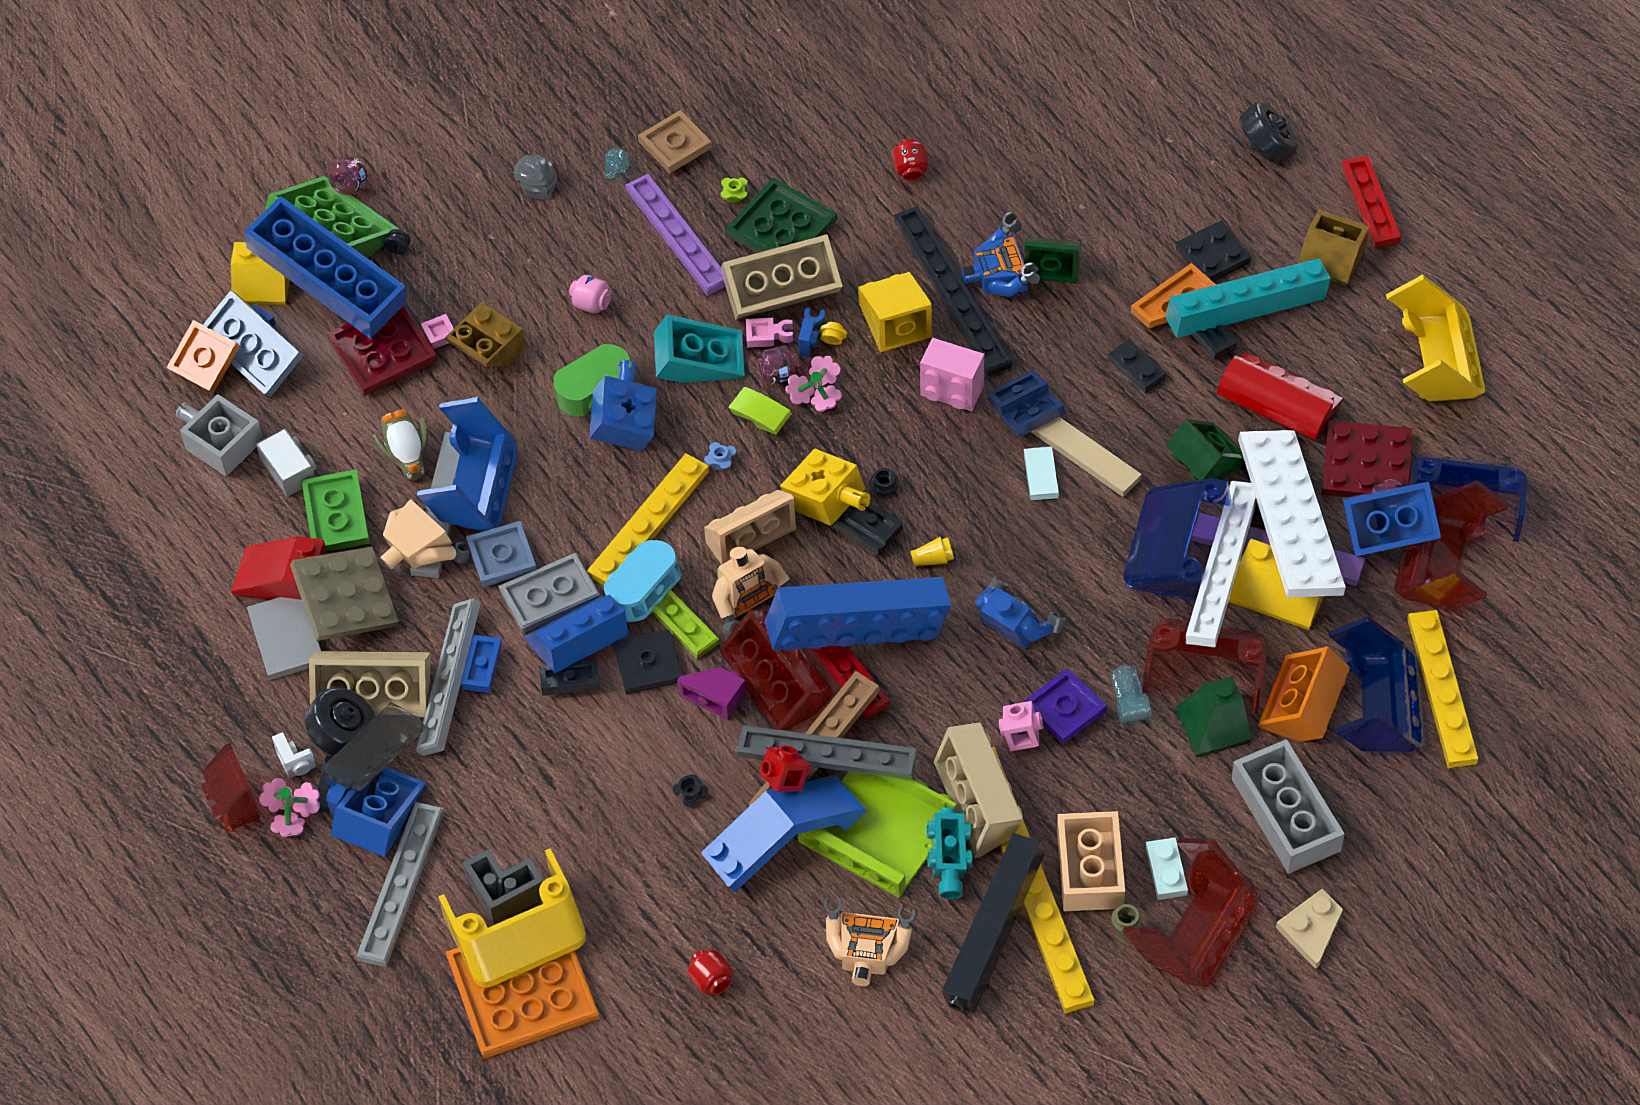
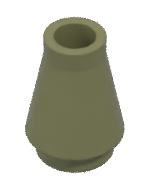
(1125, 916)

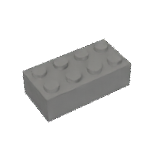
(1287, 806)

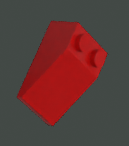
(267, 569)

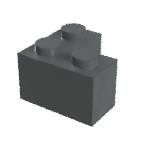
(502, 891)

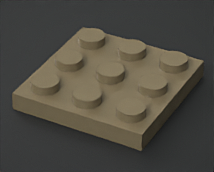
(344, 593)

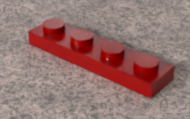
(1371, 201)
(841, 665)

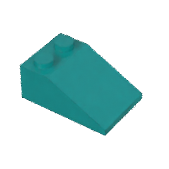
(697, 351)

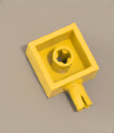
(826, 487)

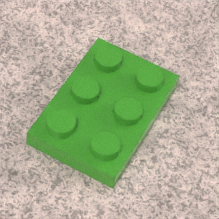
(336, 510)

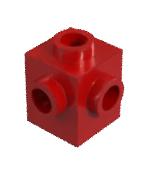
(784, 768)

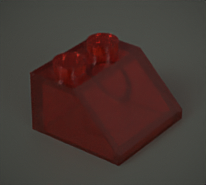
(229, 790)

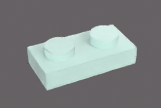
(1166, 868)

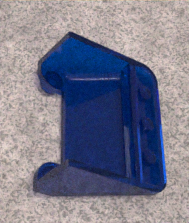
(1162, 538)

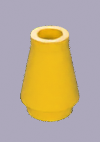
(933, 553)

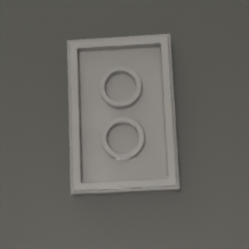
(548, 592)
(283, 636)

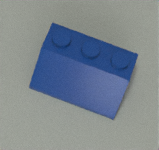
(579, 633)

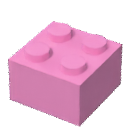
(952, 374)

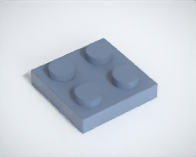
(501, 554)

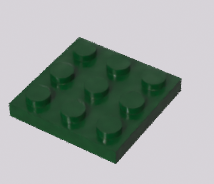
(779, 218)

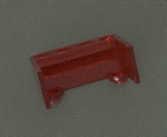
(1431, 567)
(1232, 643)
(1211, 922)

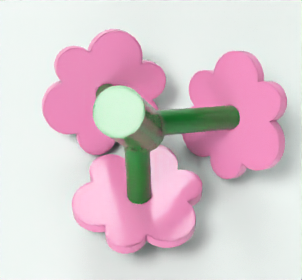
(821, 372)
(279, 796)

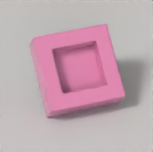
(437, 330)

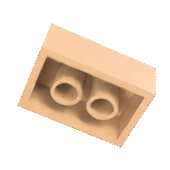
(1090, 861)

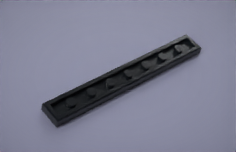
(952, 290)

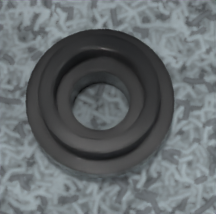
(884, 475)

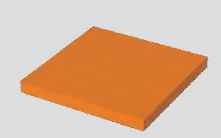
(525, 1006)

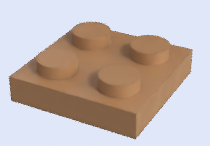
(675, 141)

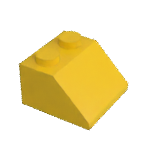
(255, 279)

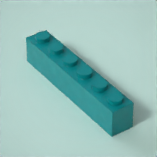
(1247, 297)

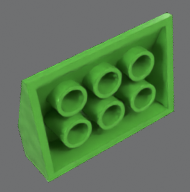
(339, 214)

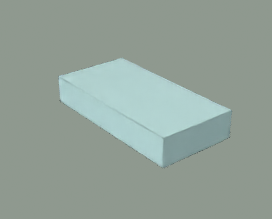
(1041, 473)

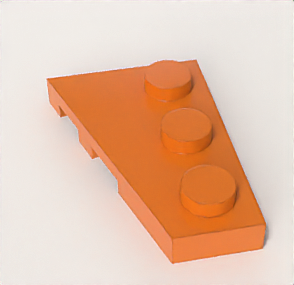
(1153, 307)

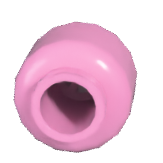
(590, 294)

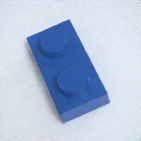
(481, 663)

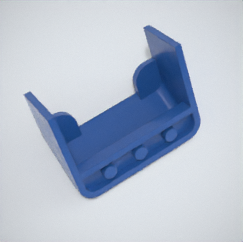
(482, 470)

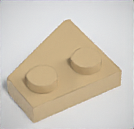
(1311, 926)

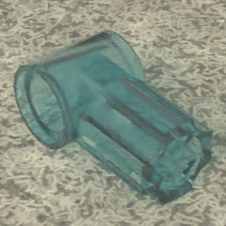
(1131, 701)

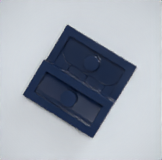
(1025, 403)

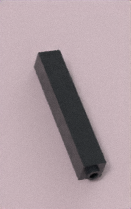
(993, 923)

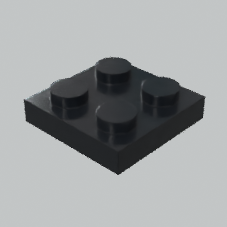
(1214, 251)

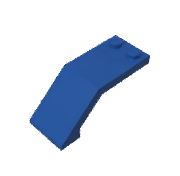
(775, 821)

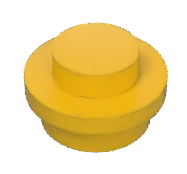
(832, 333)

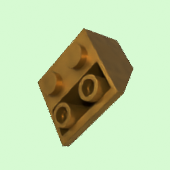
(1336, 243)
(488, 337)

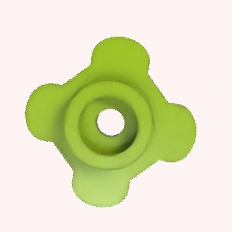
(734, 195)

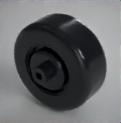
(1268, 132)
(336, 718)

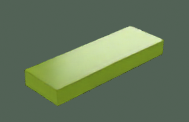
(685, 625)

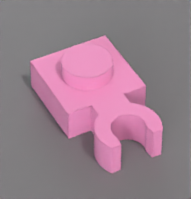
(763, 332)

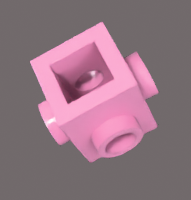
(1021, 725)

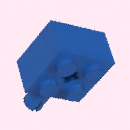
(623, 410)

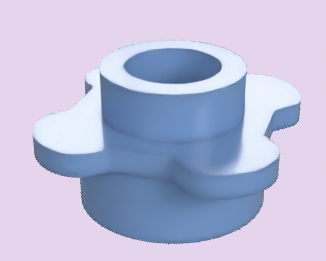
(720, 462)

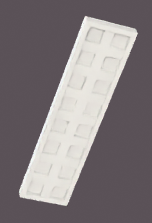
(1291, 514)

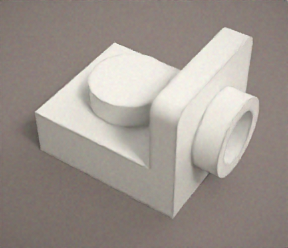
(293, 762)

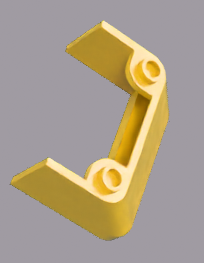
(1445, 342)
(523, 940)

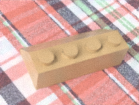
(375, 677)
(977, 787)

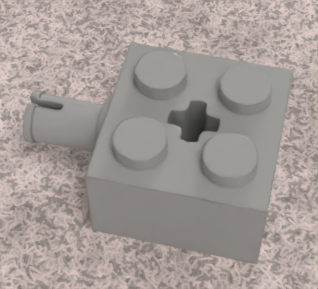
(219, 433)

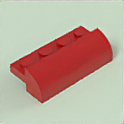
(1278, 395)

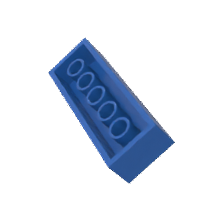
(325, 267)
(857, 613)

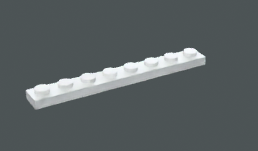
(1222, 566)

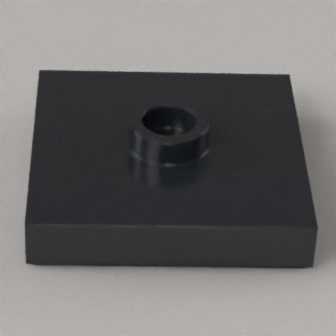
(647, 661)

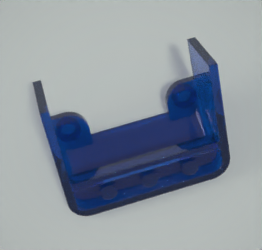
(1462, 471)
(1388, 689)

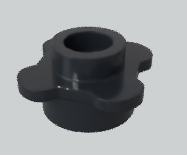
(686, 783)

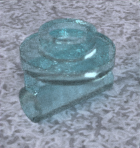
(616, 162)

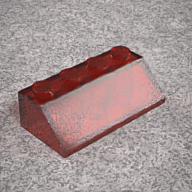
(778, 680)

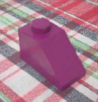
(714, 690)

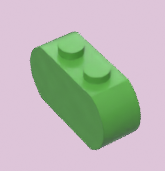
(577, 380)

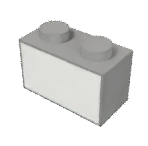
(285, 461)

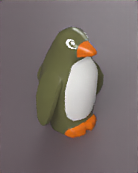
(404, 443)

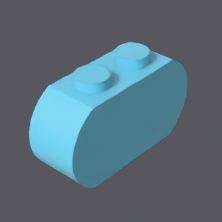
(644, 579)

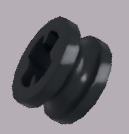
(397, 241)

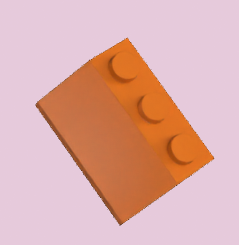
(1305, 694)

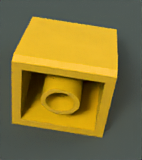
(896, 311)

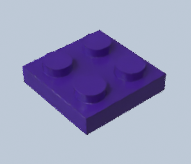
(1066, 706)

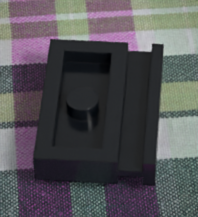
(869, 528)

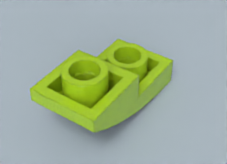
(760, 409)

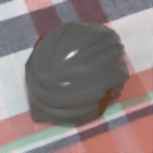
(536, 176)

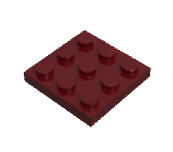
(386, 357)
(1364, 456)

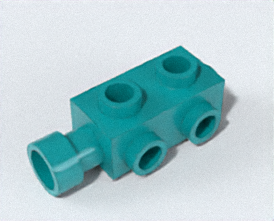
(949, 849)

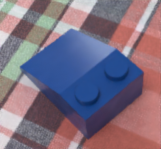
(1391, 518)
(381, 815)

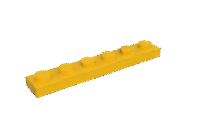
(650, 516)
(1442, 689)

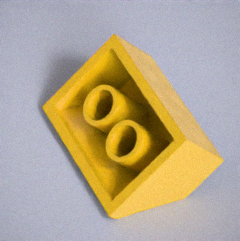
(1262, 590)

